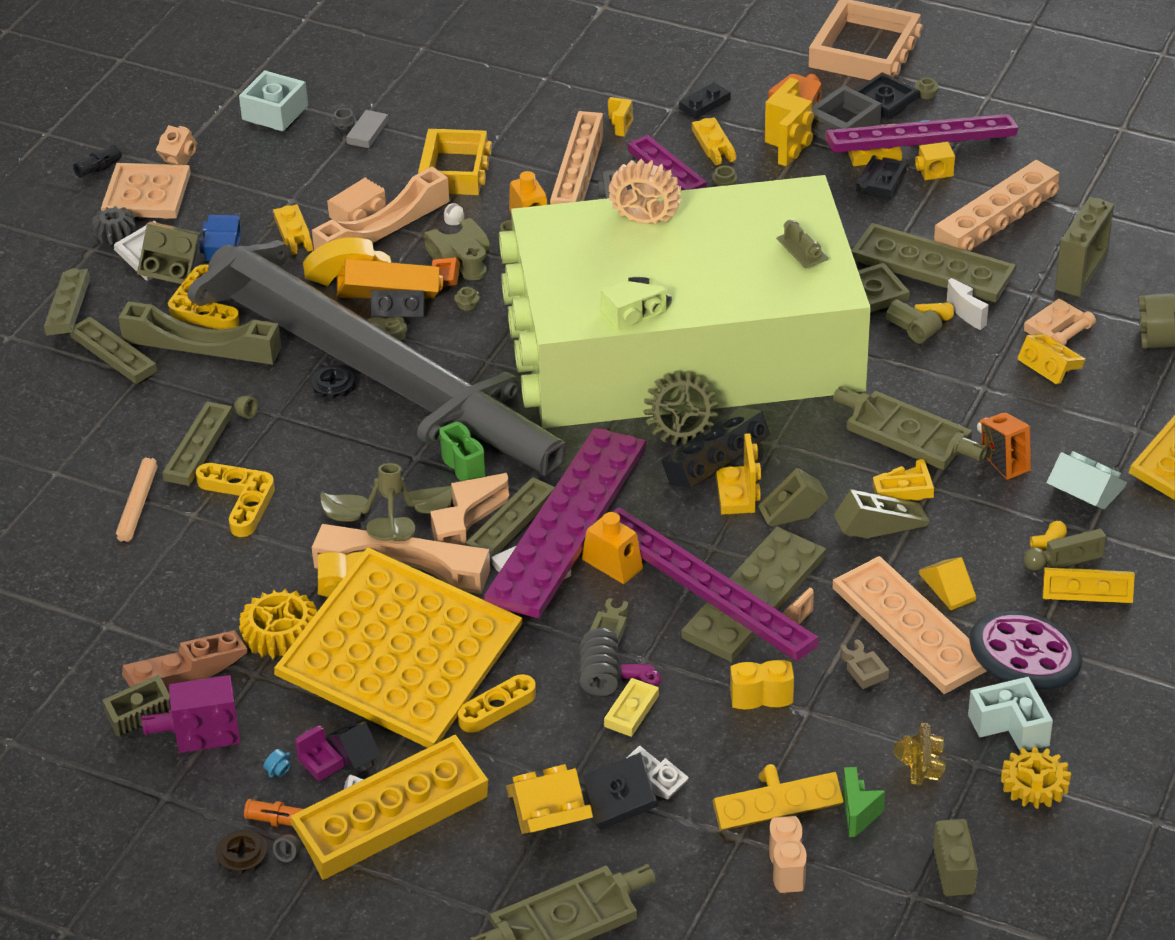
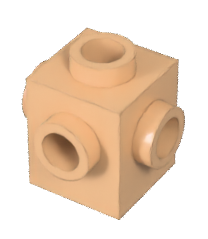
(176, 145)

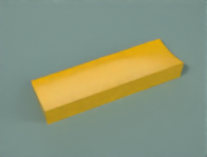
(390, 806)

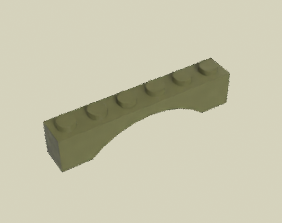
(151, 327)

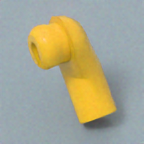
(1055, 531)

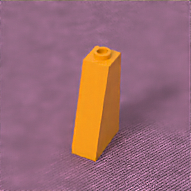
(359, 277)

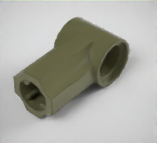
(918, 325)

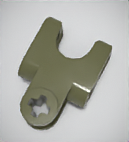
(467, 246)

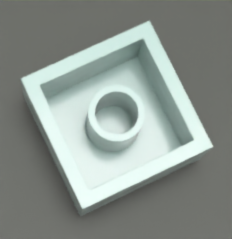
(273, 100)

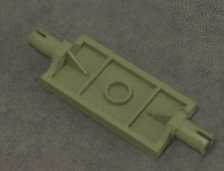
(908, 428)
(572, 909)

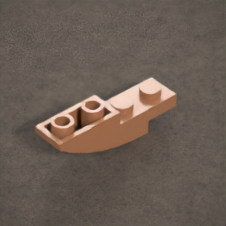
(194, 661)

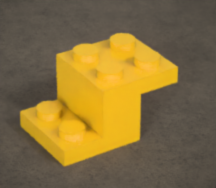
(788, 121)
(548, 799)

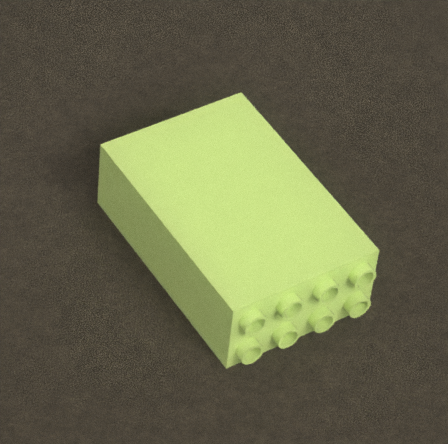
(736, 315)

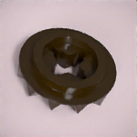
(230, 847)

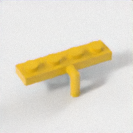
(777, 799)

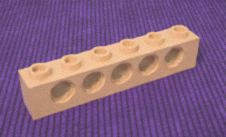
(579, 159)
(998, 207)

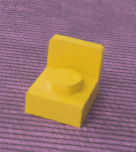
(621, 114)

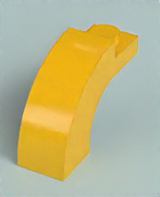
(326, 260)

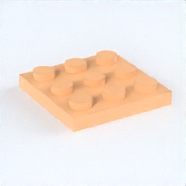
(147, 189)

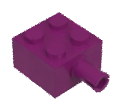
(200, 715)

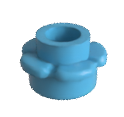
(277, 763)

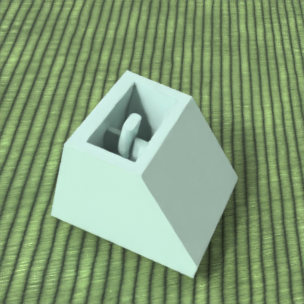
(1081, 479)

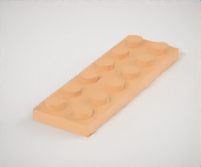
(910, 623)

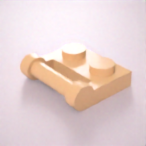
(1056, 318)

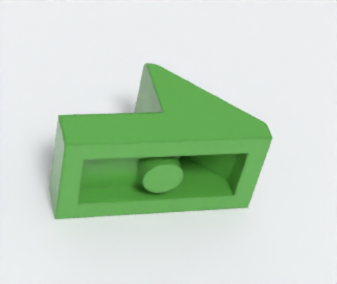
(860, 805)

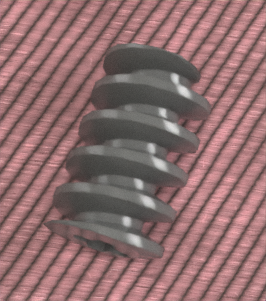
(599, 662)

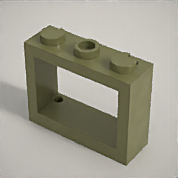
(1084, 246)

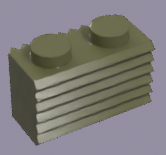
(128, 706)
(955, 857)

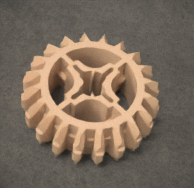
(647, 185)

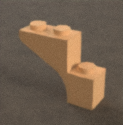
(471, 503)

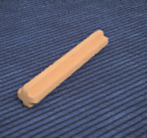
(136, 499)

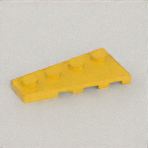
(1157, 462)

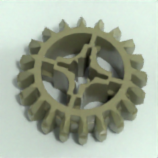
(683, 394)

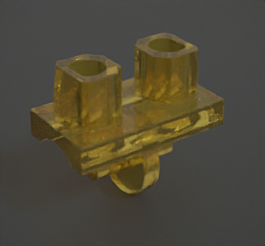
(918, 753)

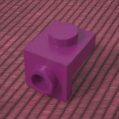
(317, 754)

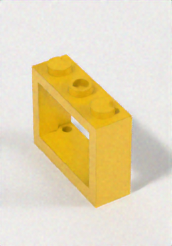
(458, 142)

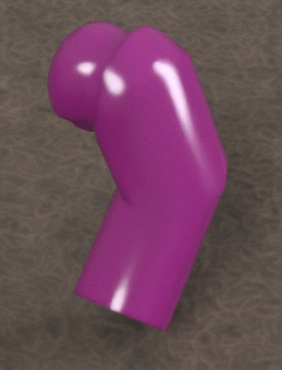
(641, 672)

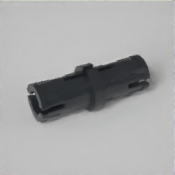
(109, 155)

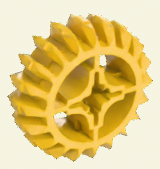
(275, 622)

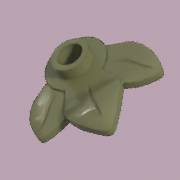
(393, 325)

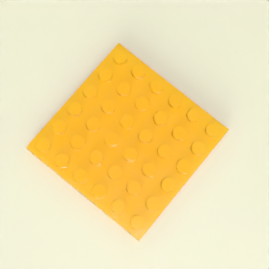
(399, 647)

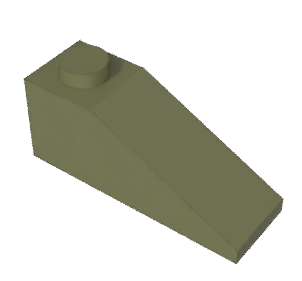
(877, 515)

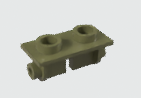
(801, 245)

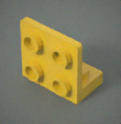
(738, 484)

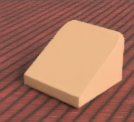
(801, 607)

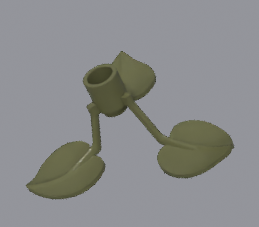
(389, 484)

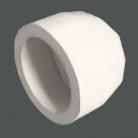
(453, 214)

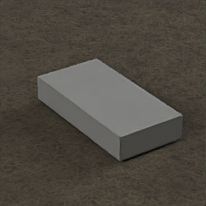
(367, 129)

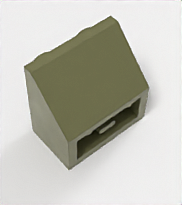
(168, 252)

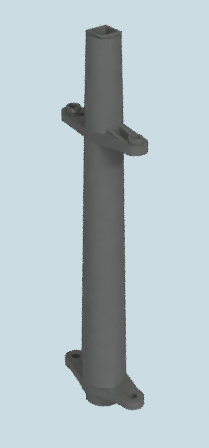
(258, 282)

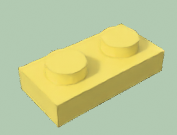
(631, 707)

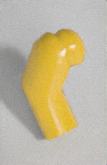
(944, 311)

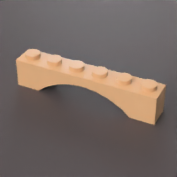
(419, 197)
(453, 563)

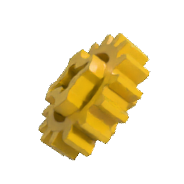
(1035, 777)

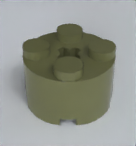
(1157, 320)

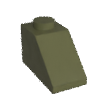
(793, 499)

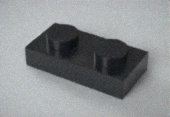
(704, 100)

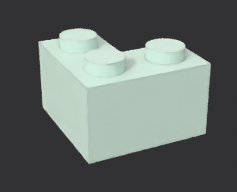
(1011, 708)

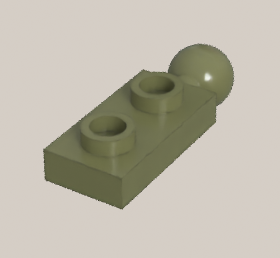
(1067, 551)

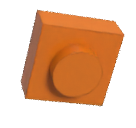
(448, 269)

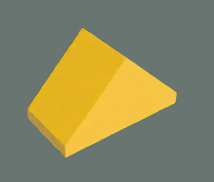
(950, 582)

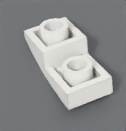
(966, 306)
(664, 776)

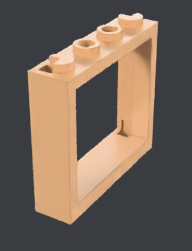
(859, 65)

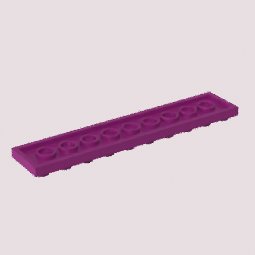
(560, 527)

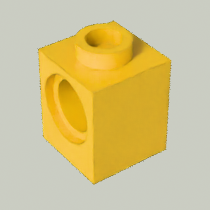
(935, 161)

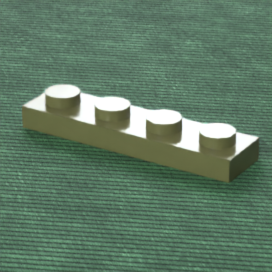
(67, 302)
(113, 350)
(197, 443)
(511, 517)

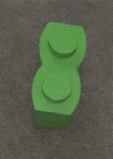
(462, 452)

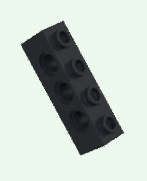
(714, 447)

